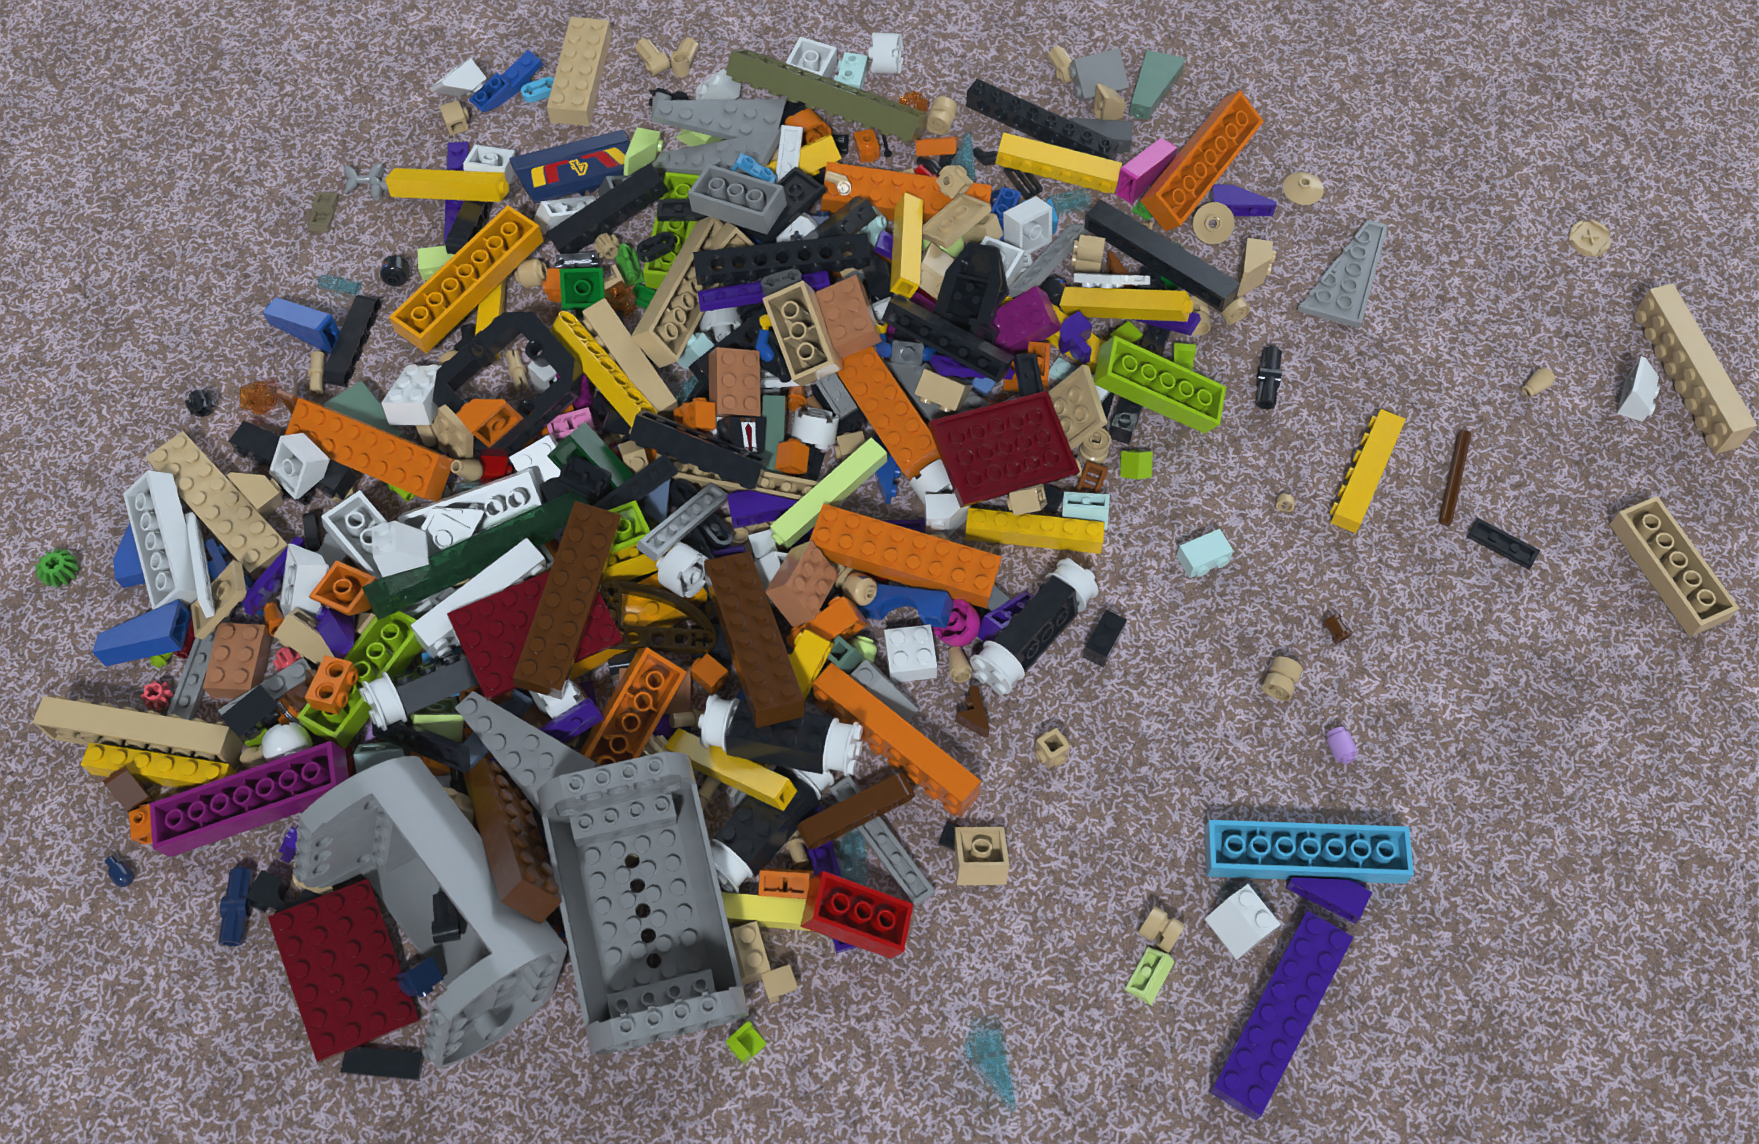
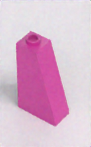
(1144, 170)

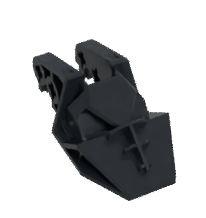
(971, 289)

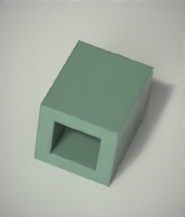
(844, 655)

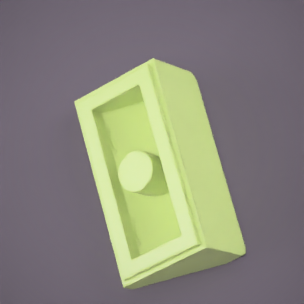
(1149, 975)

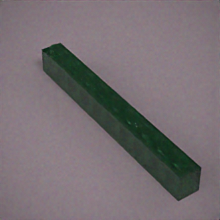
(468, 557)

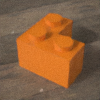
(1042, 351)

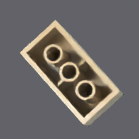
(802, 333)

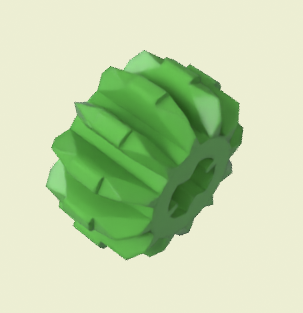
(56, 568)

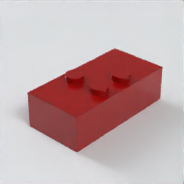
(857, 915)

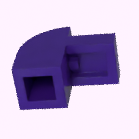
(1072, 337)

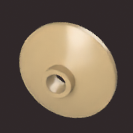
(1300, 193)
(1224, 223)

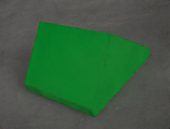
(581, 288)

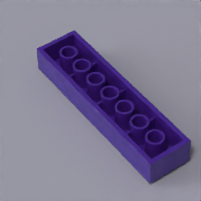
(1281, 1016)

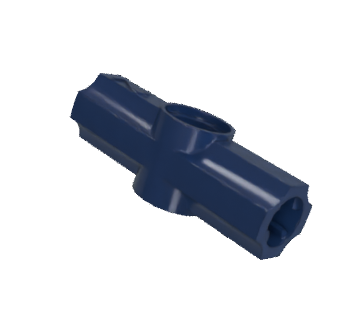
(235, 907)

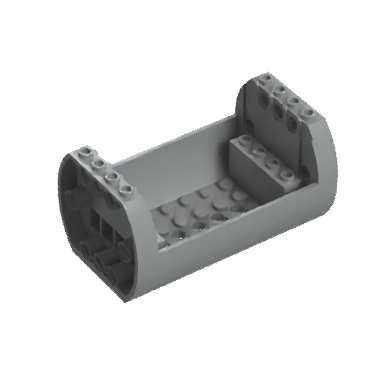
(590, 829)
(410, 844)

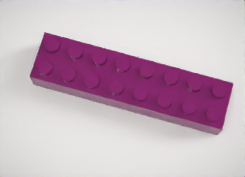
(246, 799)

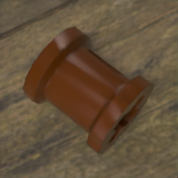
(1337, 628)

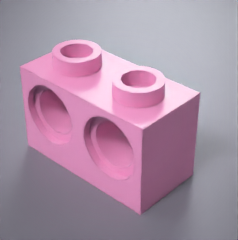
(567, 423)

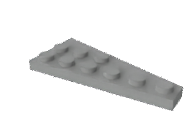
(909, 377)

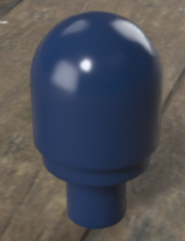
(119, 872)

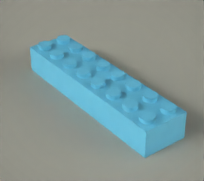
(1308, 851)

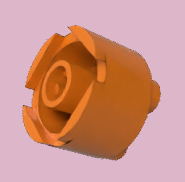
(812, 125)

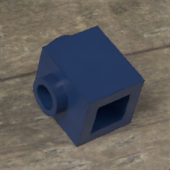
(419, 977)

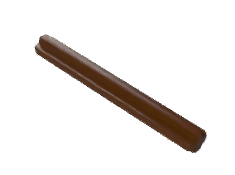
(1455, 478)

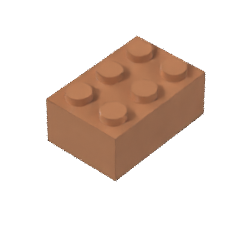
(848, 316)
(734, 382)
(802, 583)
(237, 659)

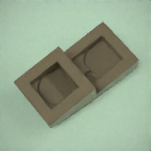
(323, 208)

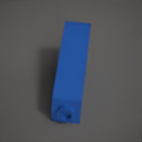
(303, 323)
(144, 636)

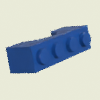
(932, 606)

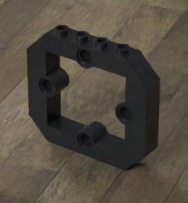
(491, 341)

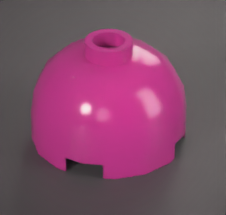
(962, 625)

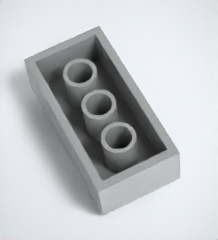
(737, 198)

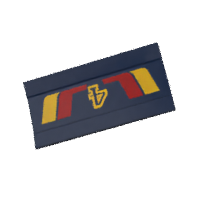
(571, 166)

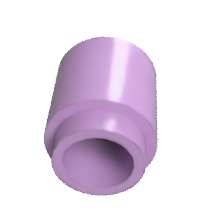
(1341, 745)

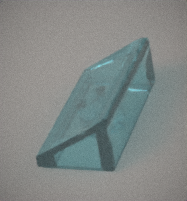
(1070, 201)

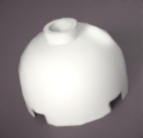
(285, 740)

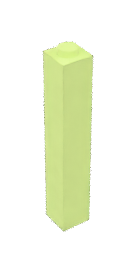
(830, 491)

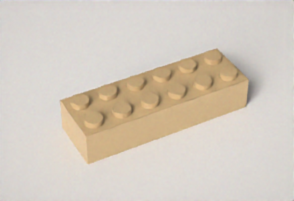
(579, 71)
(615, 339)
(1674, 566)

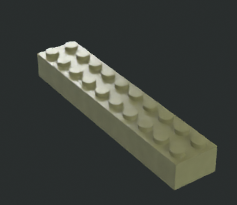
(827, 94)

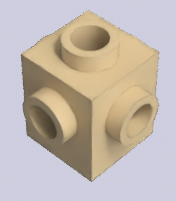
(953, 181)
(1052, 741)

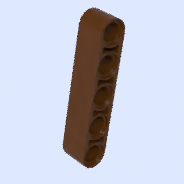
(855, 811)

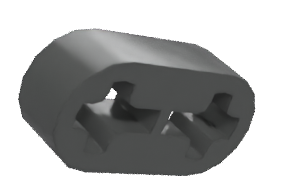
(780, 281)

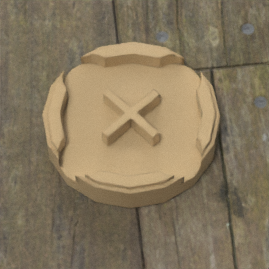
(1590, 238)

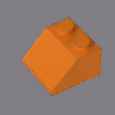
(489, 419)
(343, 589)

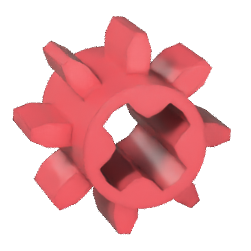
(286, 657)
(161, 699)

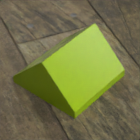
(632, 526)

